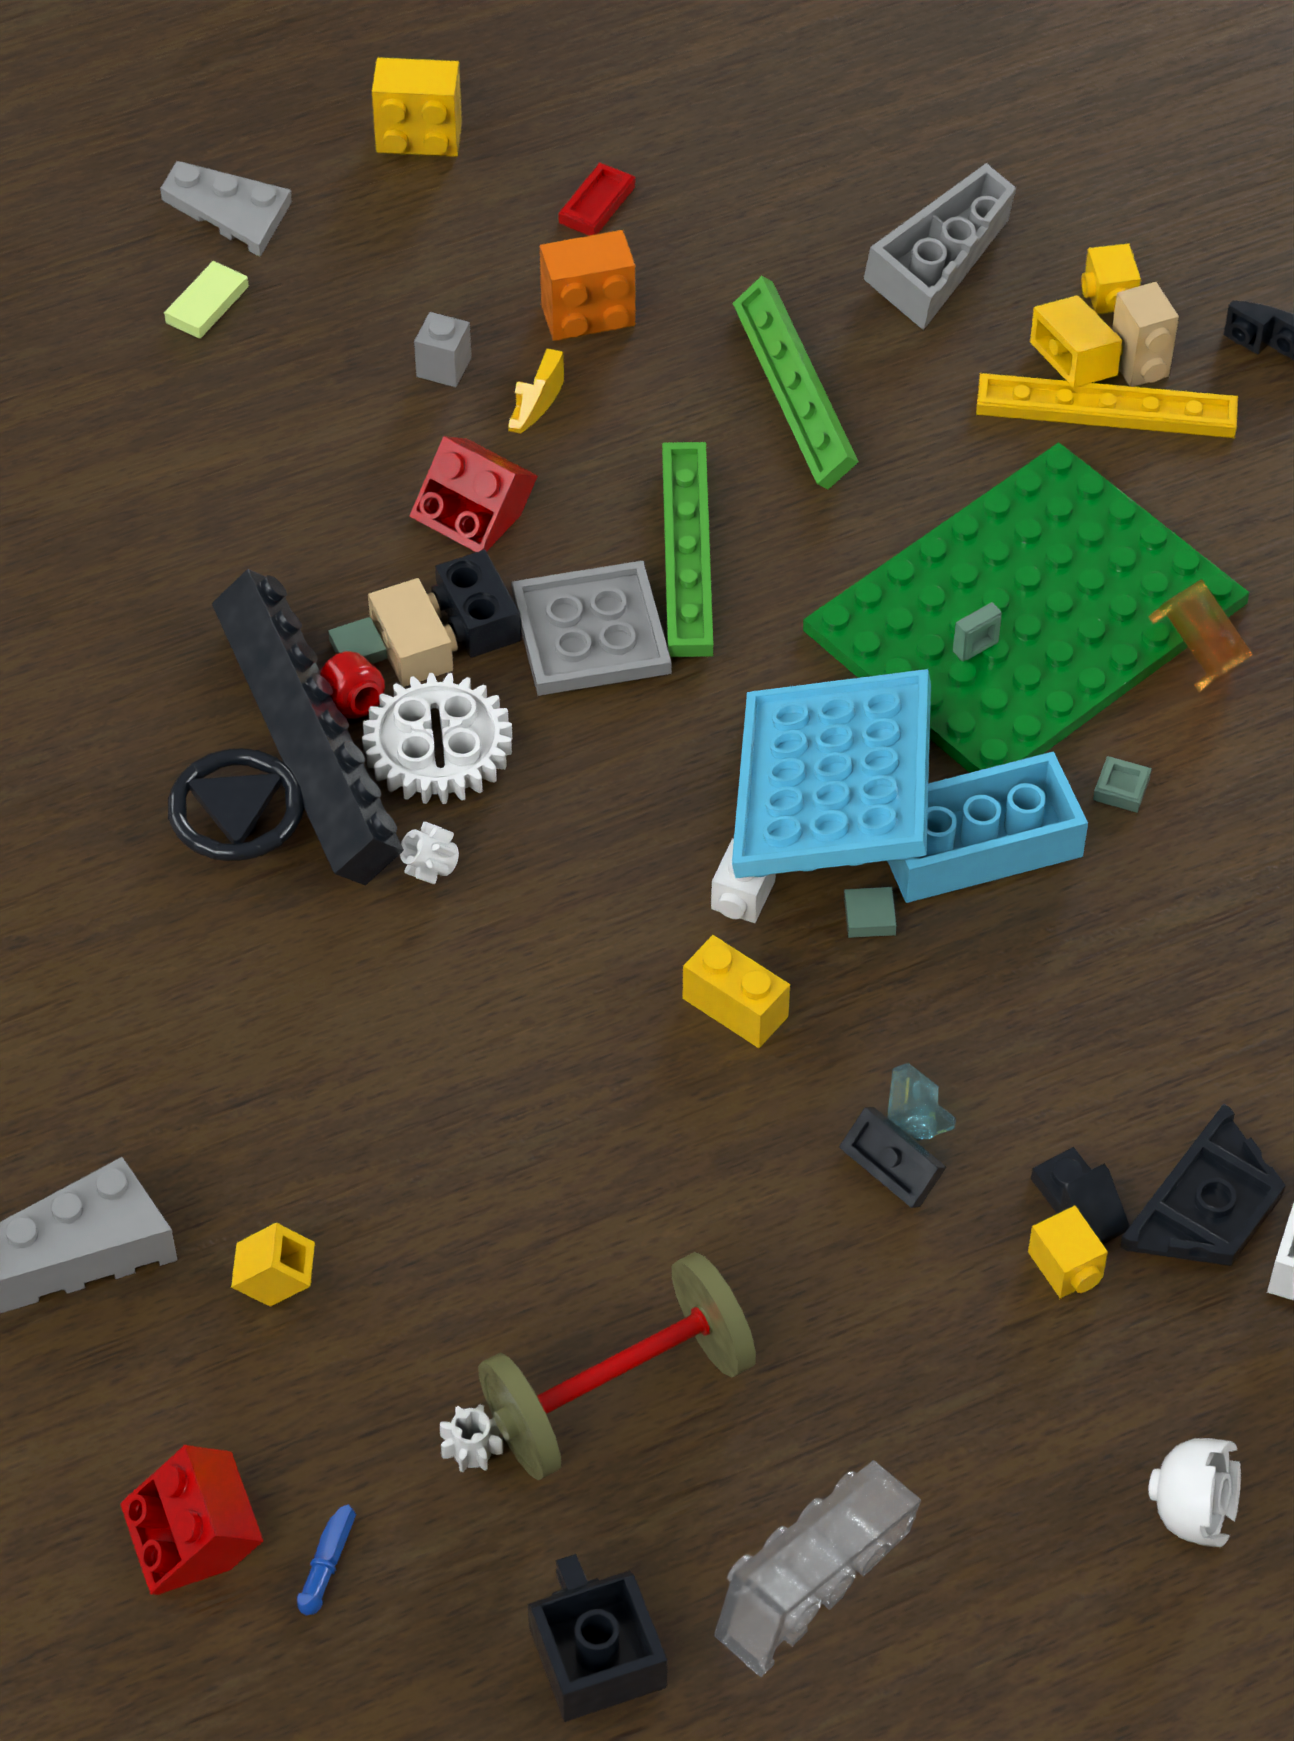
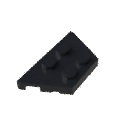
(1209, 1199)

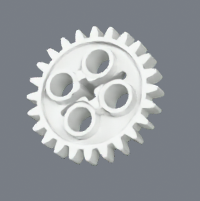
(402, 743)

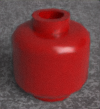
(354, 683)

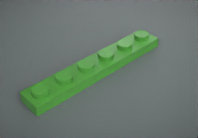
(795, 383)
(687, 550)

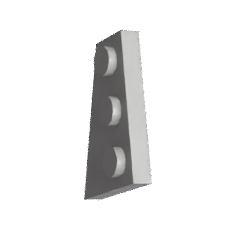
(232, 203)

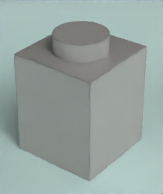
(442, 349)

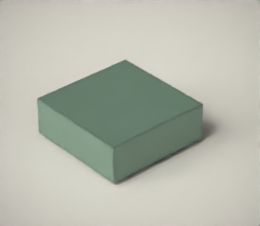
(977, 632)
(360, 638)
(1122, 784)
(870, 912)

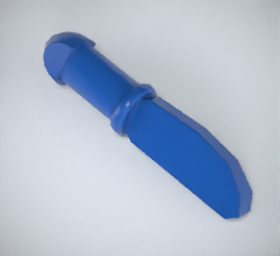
(325, 1559)

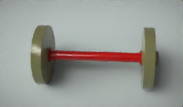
(709, 1315)

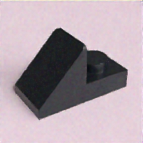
(1070, 1182)

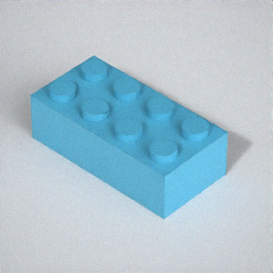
(994, 827)

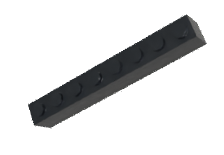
(308, 727)

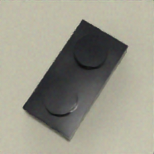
(892, 1157)

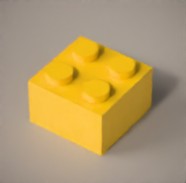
(417, 106)

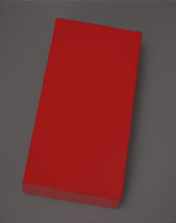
(597, 199)

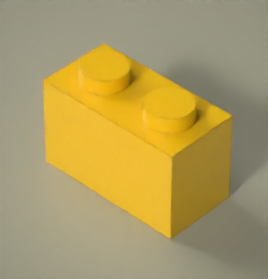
(1076, 341)
(736, 991)

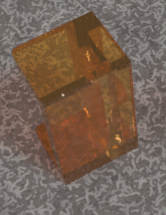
(1205, 632)

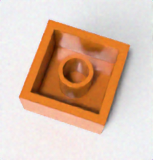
(587, 285)

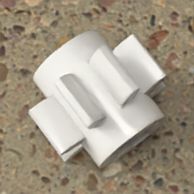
(429, 852)
(470, 1438)

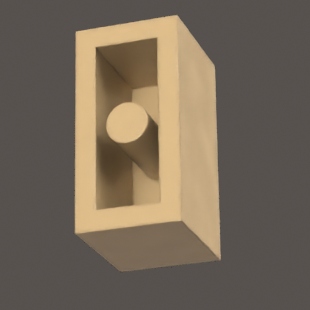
(1147, 333)
(412, 631)

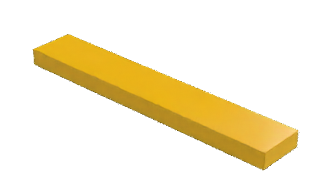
(1107, 405)

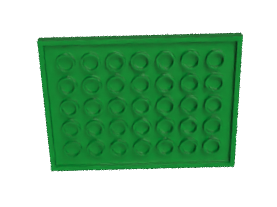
(1075, 589)

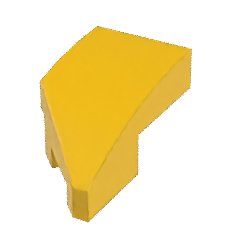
(536, 398)

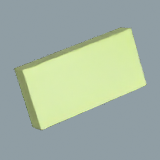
(206, 299)

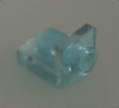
(915, 1104)

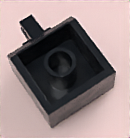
(596, 1641)

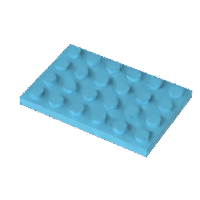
(833, 774)

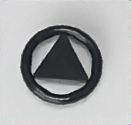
(235, 803)

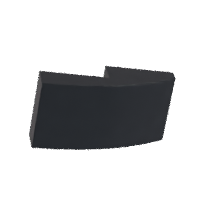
(1260, 326)

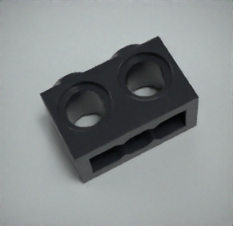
(476, 603)

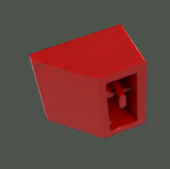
(472, 493)
(191, 1519)

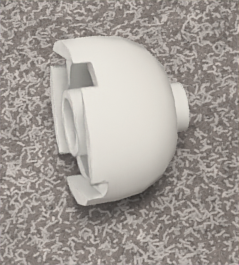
(1197, 1490)

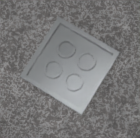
(591, 628)

